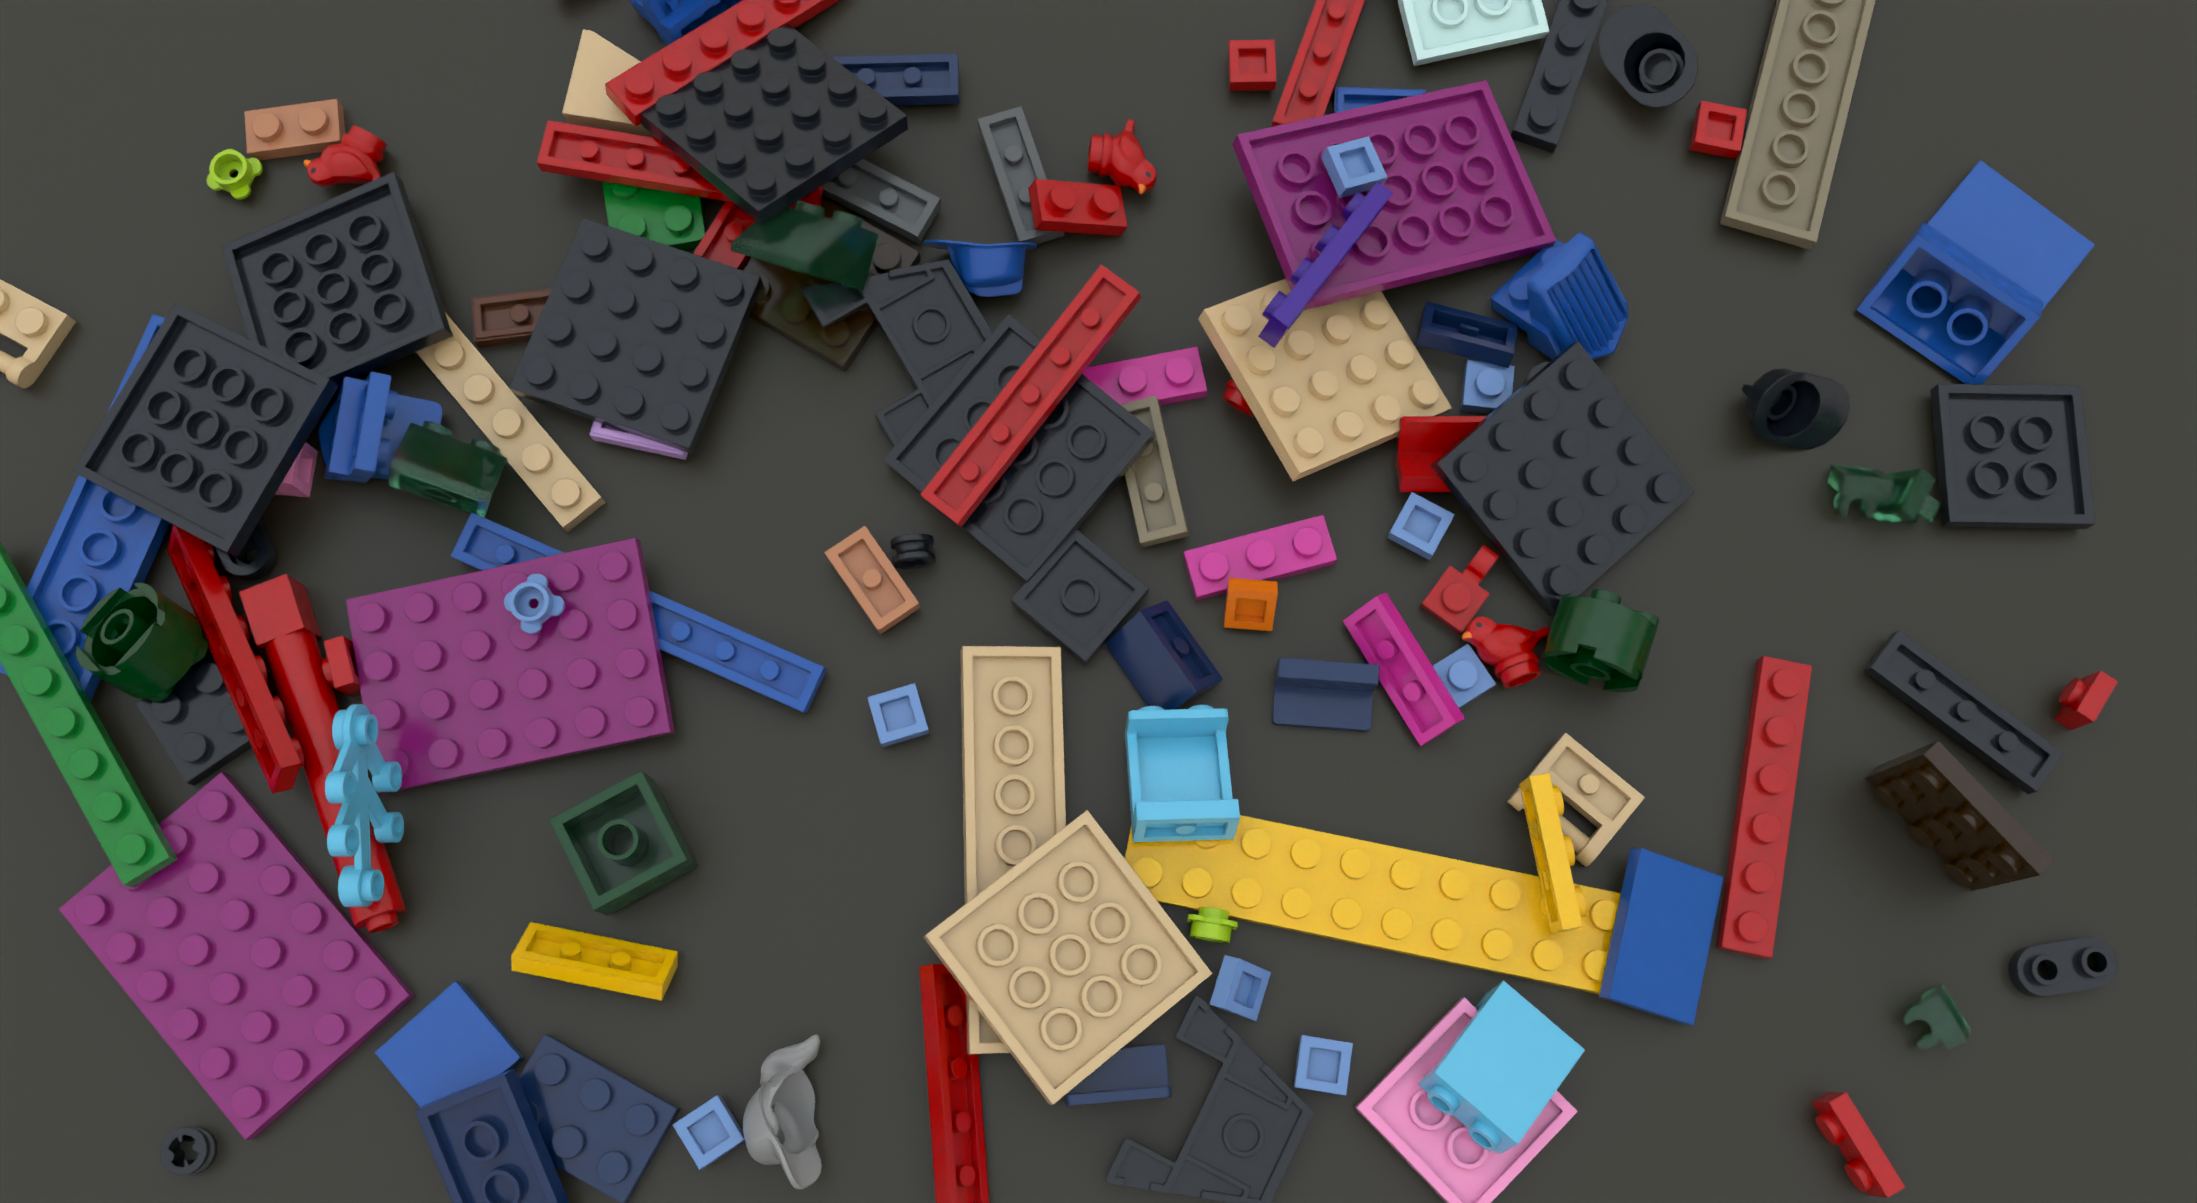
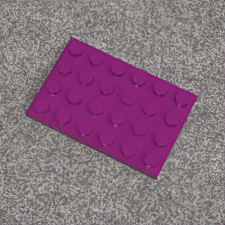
(1453, 181)
(478, 695)
(240, 958)

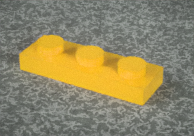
(1552, 853)
(595, 961)

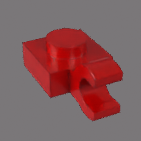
(1457, 594)

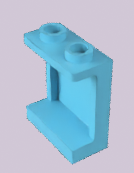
(1180, 775)
(1501, 1069)

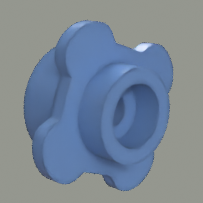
(519, 603)

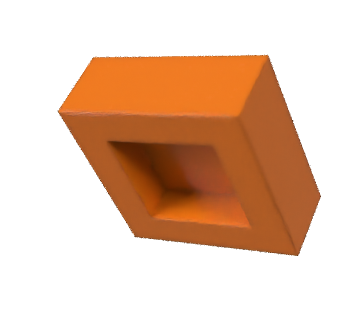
(1250, 604)

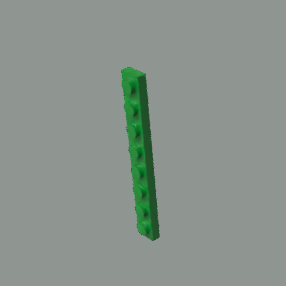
(77, 736)

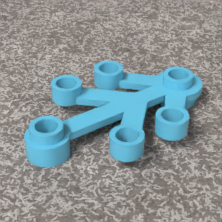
(348, 783)

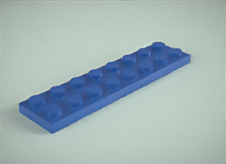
(93, 551)

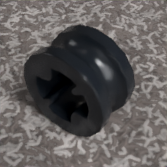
(913, 551)
(172, 1156)

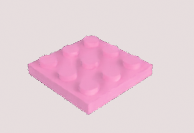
(1438, 1142)

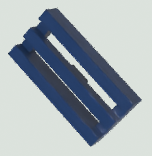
(1467, 334)

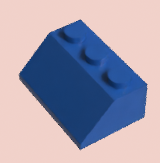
(1950, 306)

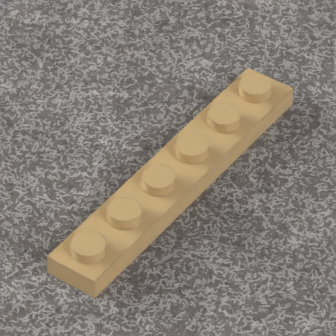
(512, 429)

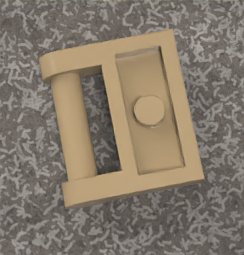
(32, 326)
(1590, 790)

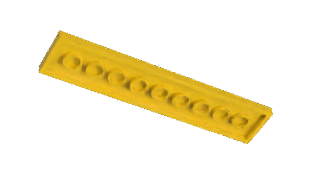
(1381, 899)

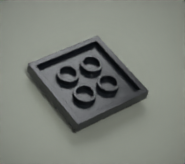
(2012, 456)

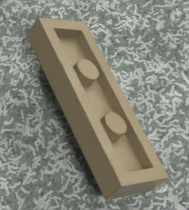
(1154, 482)

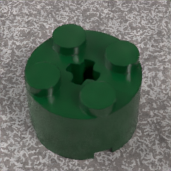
(1600, 641)
(141, 642)

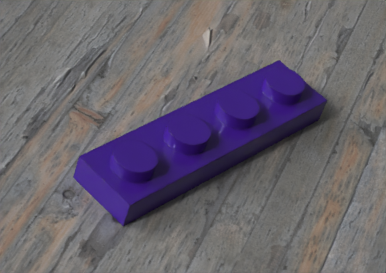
(1311, 275)

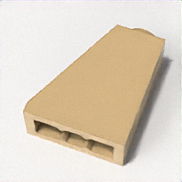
(586, 96)

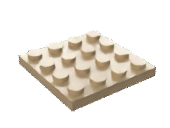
(1330, 381)
(1068, 957)

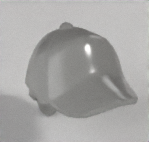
(781, 1115)

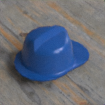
(987, 268)

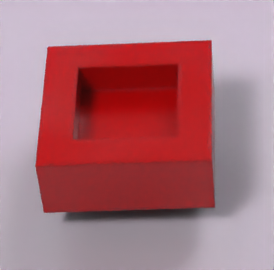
(1251, 65)
(1718, 129)
(341, 666)
(2084, 699)

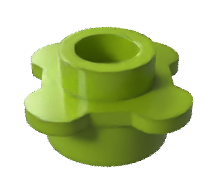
(227, 163)
(1211, 925)

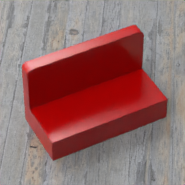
(1422, 443)

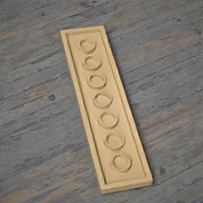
(1008, 772)

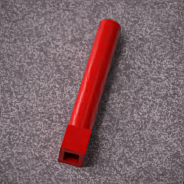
(288, 634)

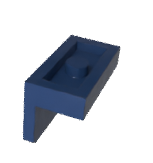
(1163, 658)
(1324, 694)
(1126, 1076)

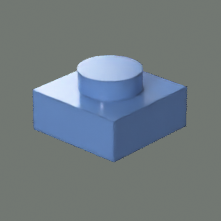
(1353, 166)
(1485, 386)
(1420, 526)
(1464, 675)
(898, 715)
(1240, 988)
(1322, 1065)
(709, 1132)

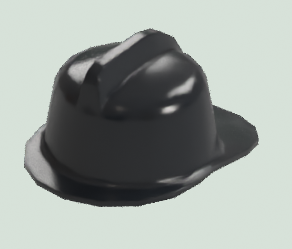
(1648, 55)
(1796, 408)

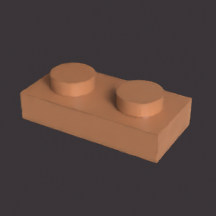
(294, 129)
(872, 580)

